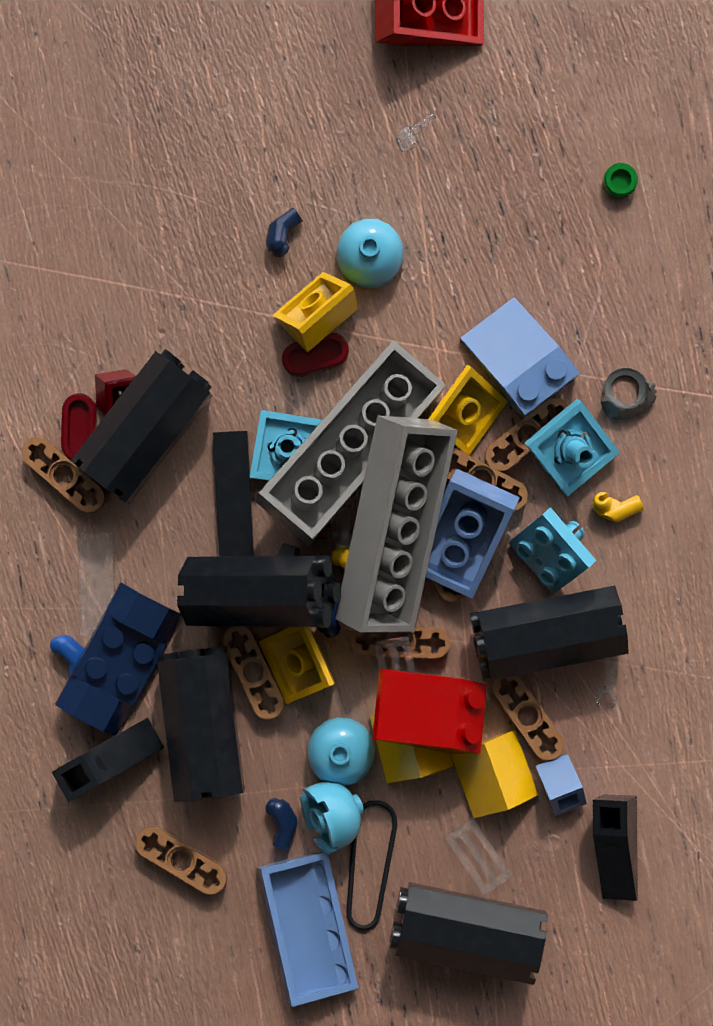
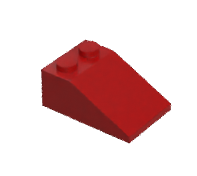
(429, 22)
(429, 711)

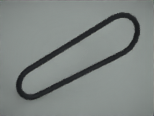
(385, 873)

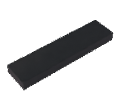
(233, 493)

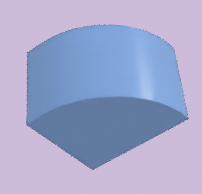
(561, 784)

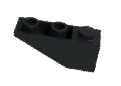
(107, 759)
(616, 845)

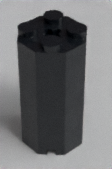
(143, 425)
(258, 591)
(549, 633)
(200, 724)
(469, 933)

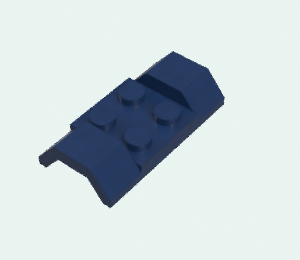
(117, 660)

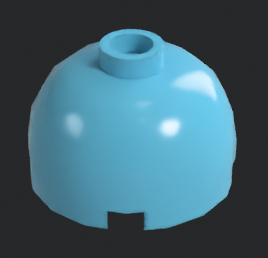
(369, 253)
(341, 751)
(333, 814)

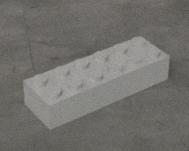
(335, 455)
(395, 524)

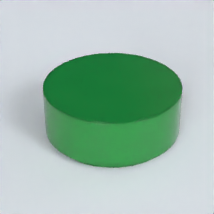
(620, 180)

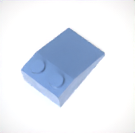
(520, 357)
(468, 532)

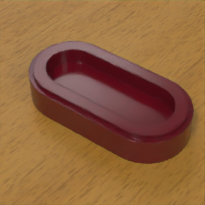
(326, 355)
(78, 422)

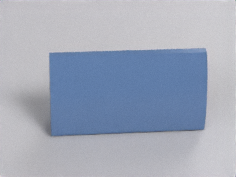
(307, 928)

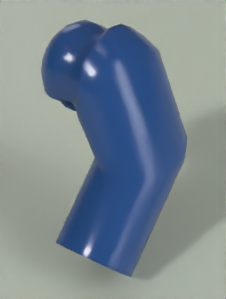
(67, 648)

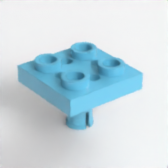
(274, 429)
(580, 456)
(553, 550)

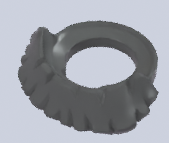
(645, 398)

